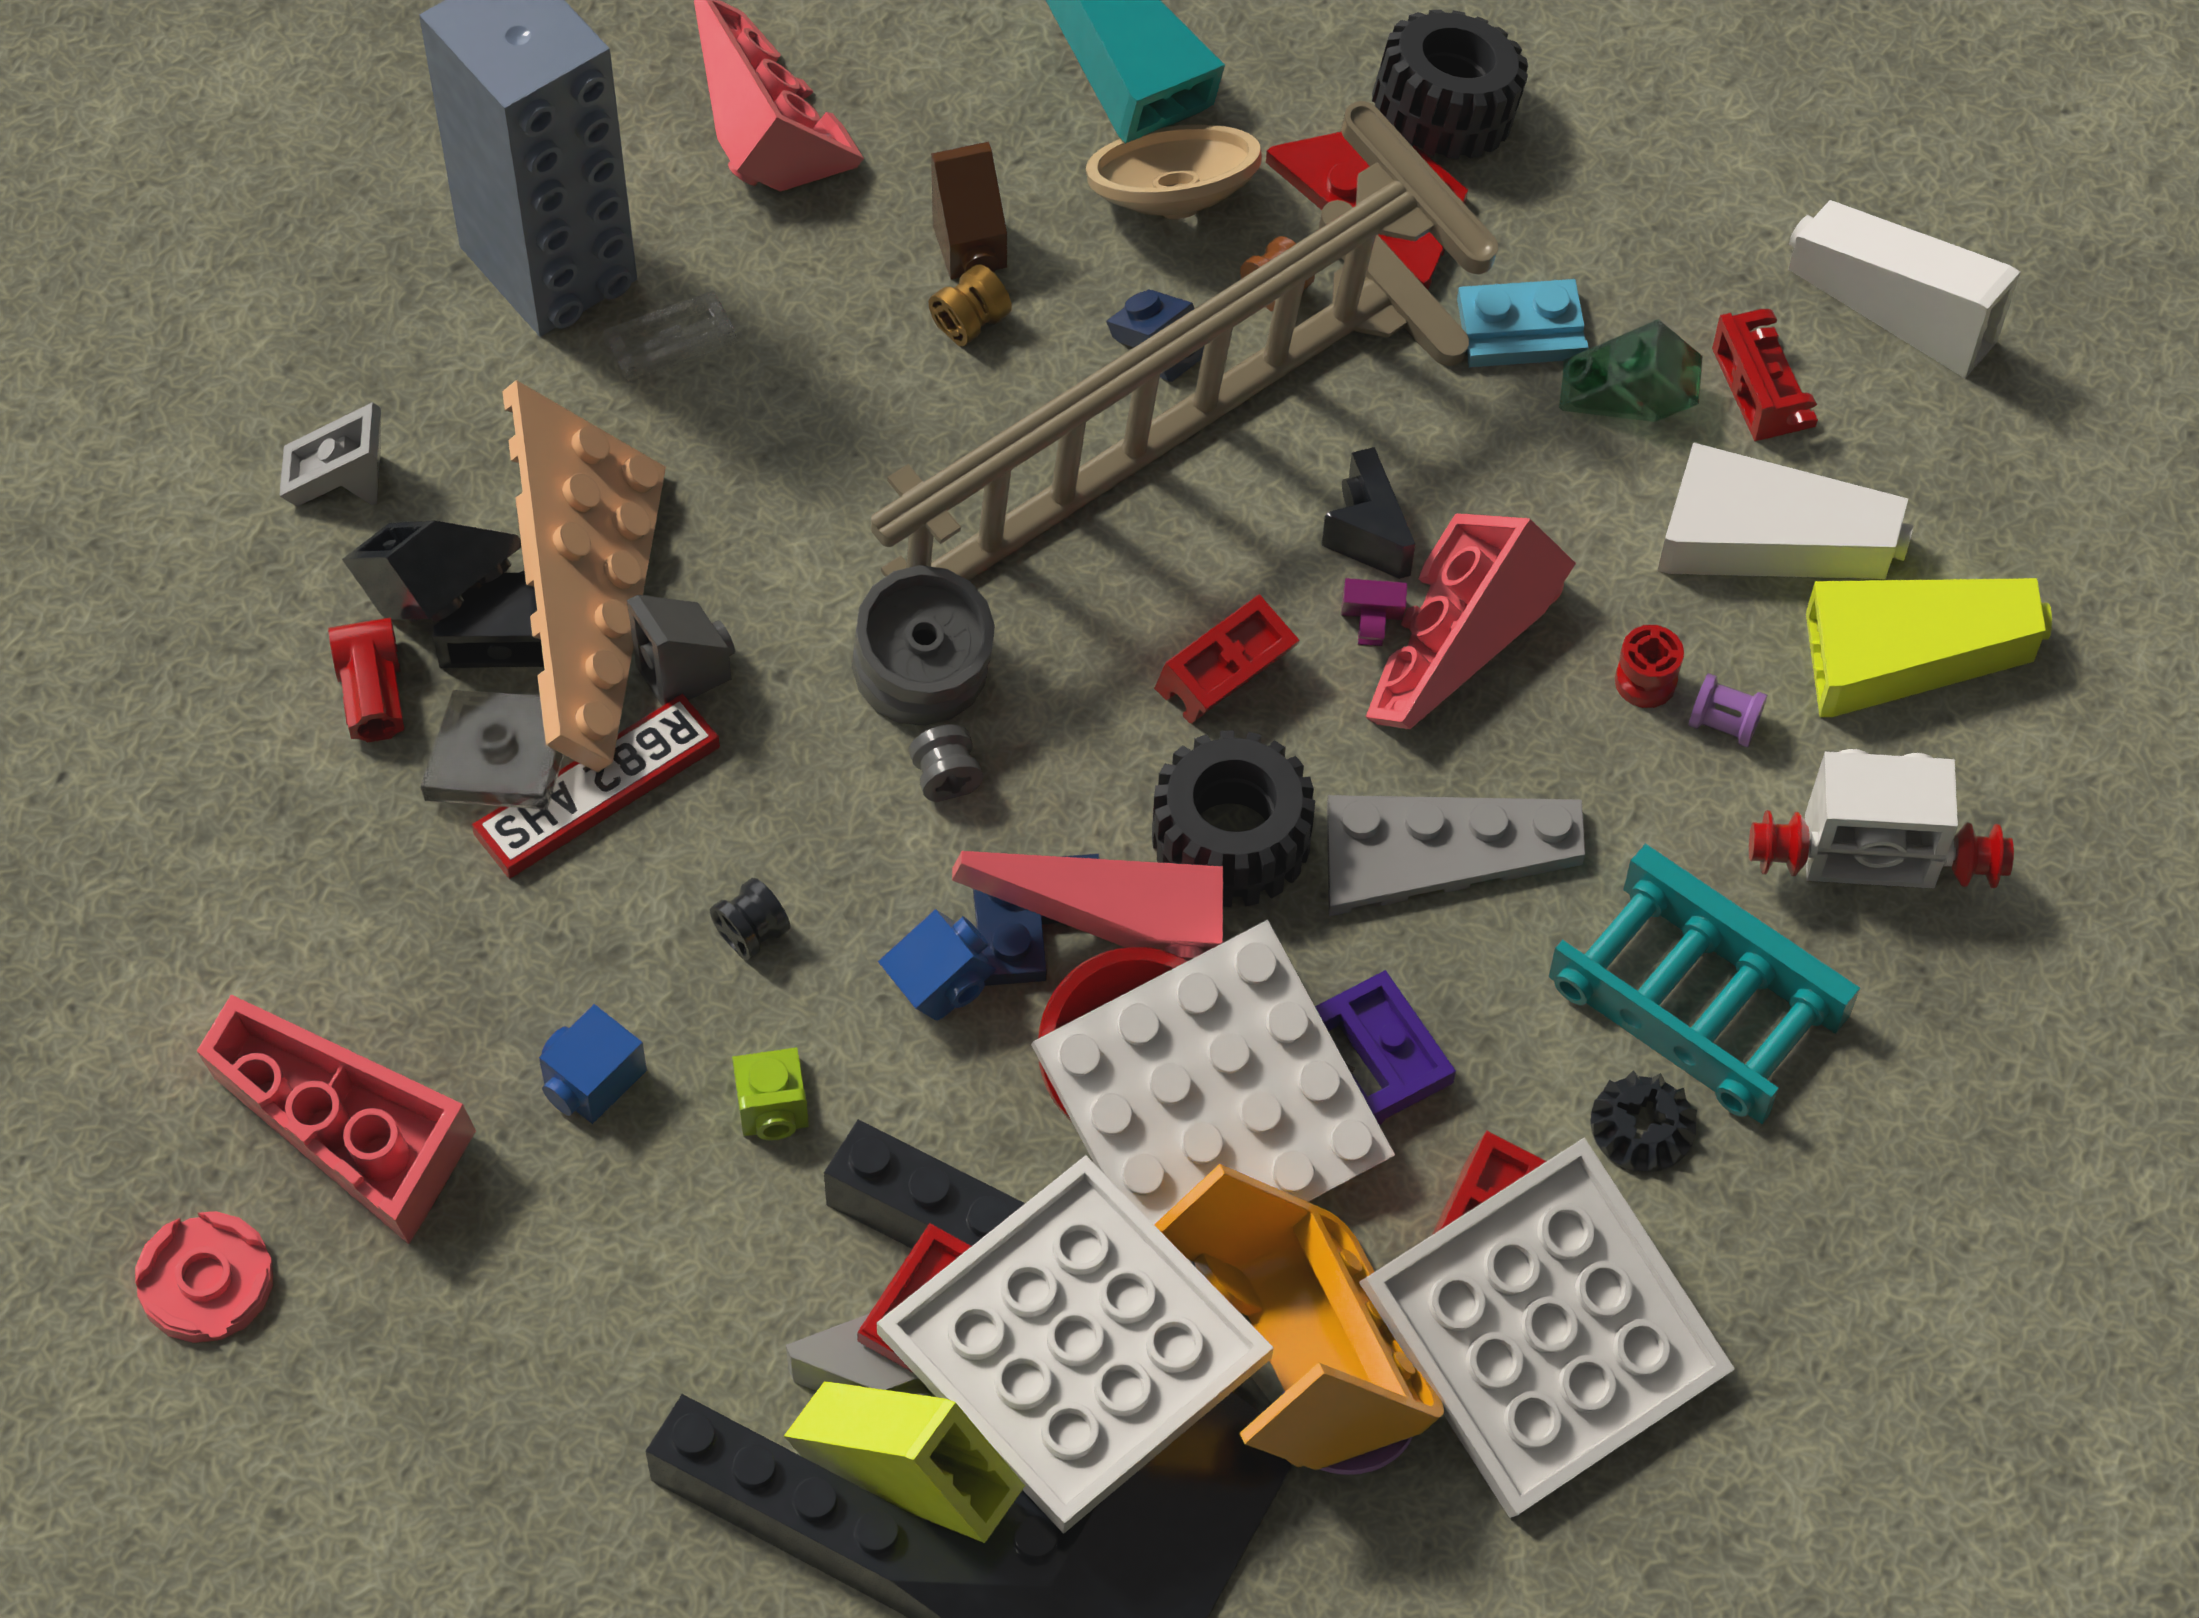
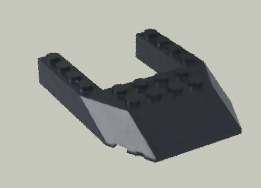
(1143, 1552)

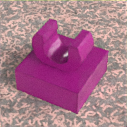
(1373, 603)

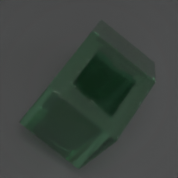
(1634, 376)

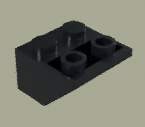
(426, 566)

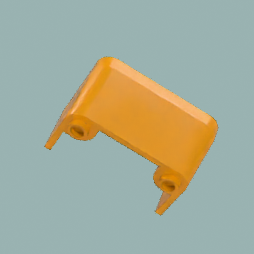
(1300, 1287)

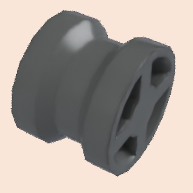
(946, 762)

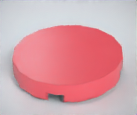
(211, 1296)

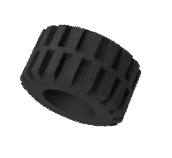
(1450, 83)
(1238, 774)

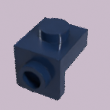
(1147, 315)

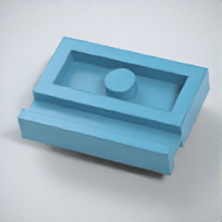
(1522, 322)

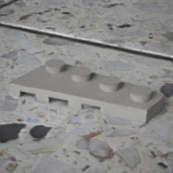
(1427, 844)

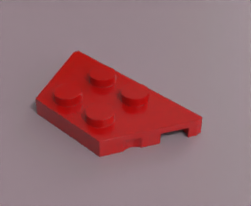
(1328, 171)

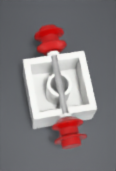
(1882, 825)

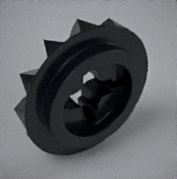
(1661, 1144)

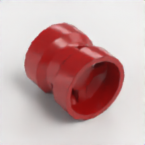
(1637, 674)

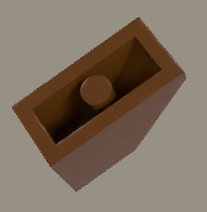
(968, 209)

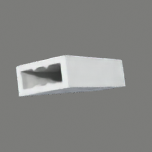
(1907, 282)
(1779, 522)

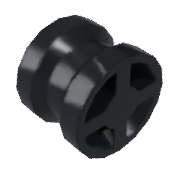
(750, 918)

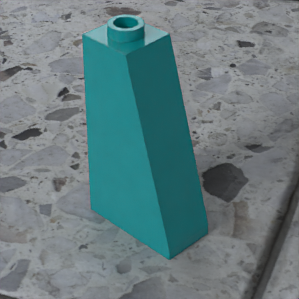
(1139, 62)

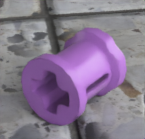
(1706, 713)

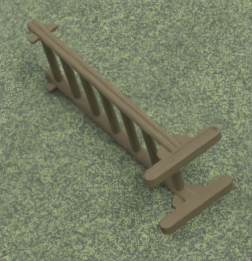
(1370, 296)

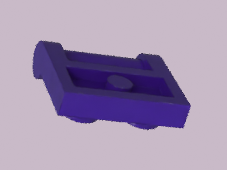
(1389, 1043)

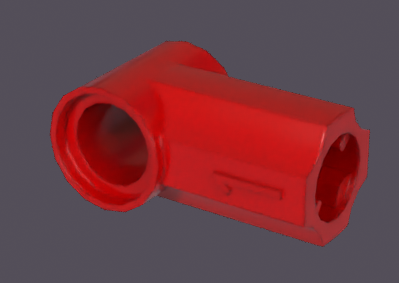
(367, 667)

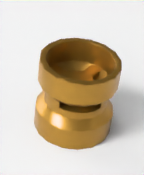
(970, 305)

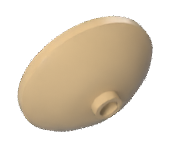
(1175, 169)

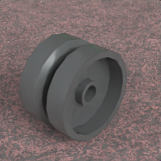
(922, 645)

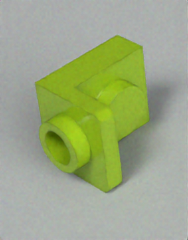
(770, 1093)

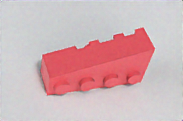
(342, 1112)

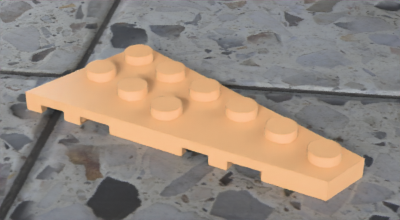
(585, 551)

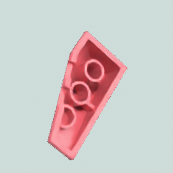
(762, 107)
(1485, 589)
(1116, 900)

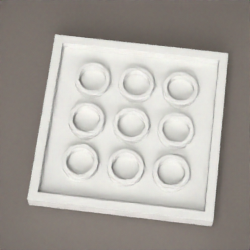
(1212, 1072)
(1547, 1327)
(1075, 1341)

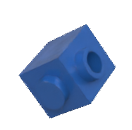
(939, 964)
(590, 1064)

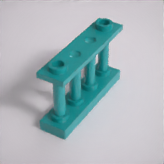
(1708, 925)

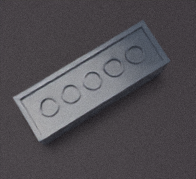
(532, 153)

